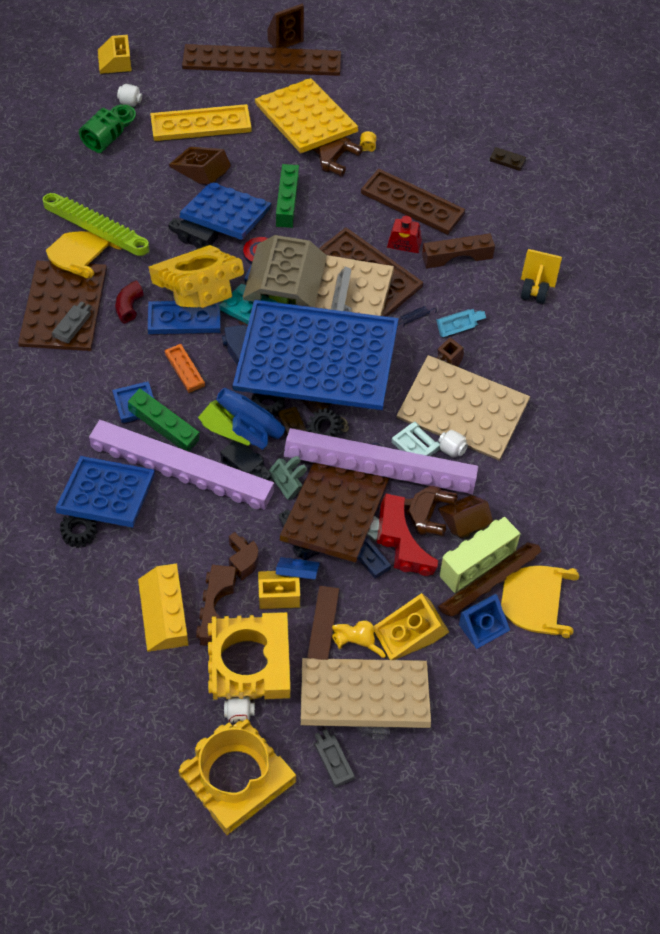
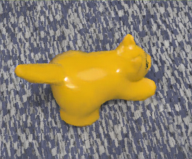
(360, 634)

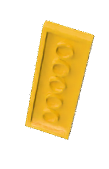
(200, 122)

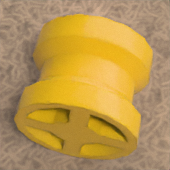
(368, 141)

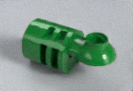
(106, 127)

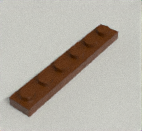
(486, 581)

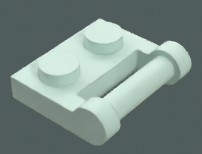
(408, 442)

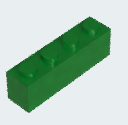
(287, 196)
(163, 420)

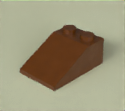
(287, 27)
(202, 164)

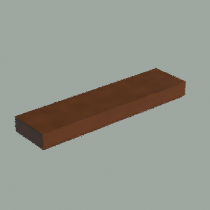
(323, 622)

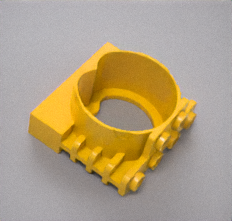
(198, 276)
(267, 630)
(230, 808)

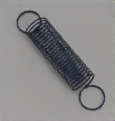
(412, 313)

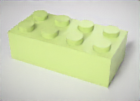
(479, 554)

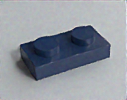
(373, 559)

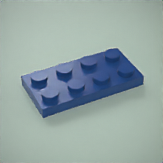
(169, 318)

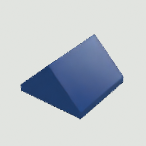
(484, 621)

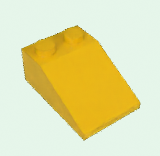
(410, 628)

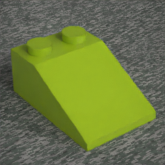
(220, 421)

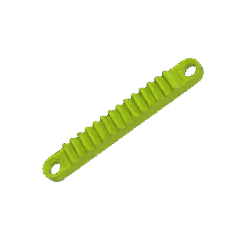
(96, 223)

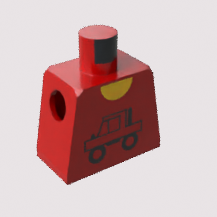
(405, 235)

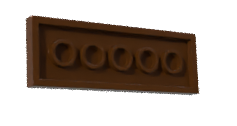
(413, 201)

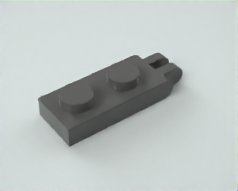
(72, 322)
(333, 759)

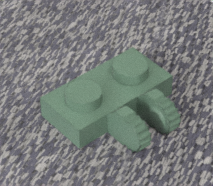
(286, 478)

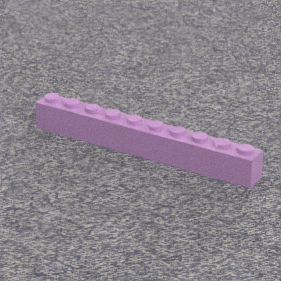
(381, 461)
(182, 465)

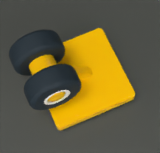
(539, 269)

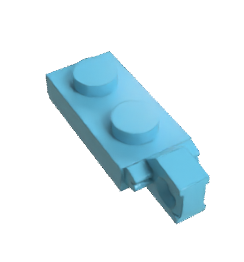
(459, 322)

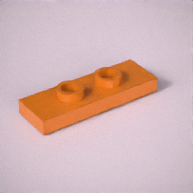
(184, 368)

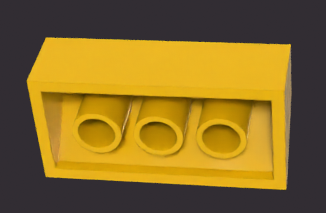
(162, 608)

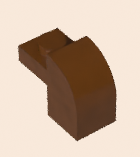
(451, 352)
(246, 556)

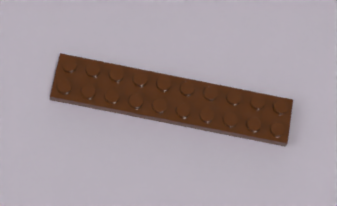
(261, 59)

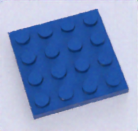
(225, 210)
(105, 491)

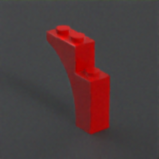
(395, 533)

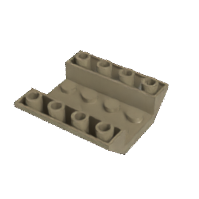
(287, 270)

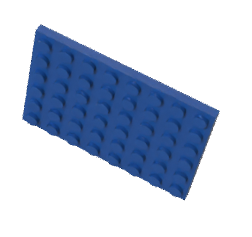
(316, 354)

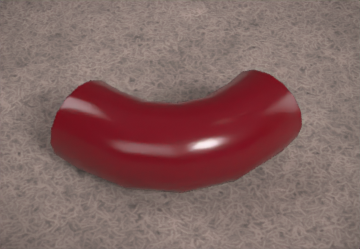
(125, 301)

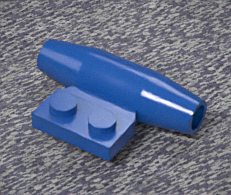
(250, 419)

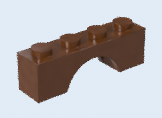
(440, 252)
(220, 583)

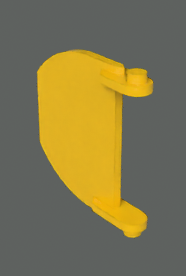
(76, 250)
(533, 597)

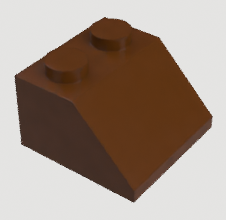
(467, 515)

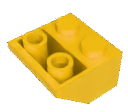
(114, 55)
(278, 591)

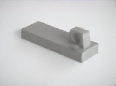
(341, 290)

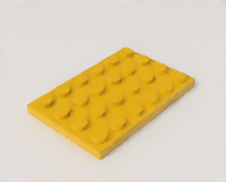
(306, 115)

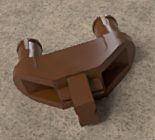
(333, 150)
(422, 508)

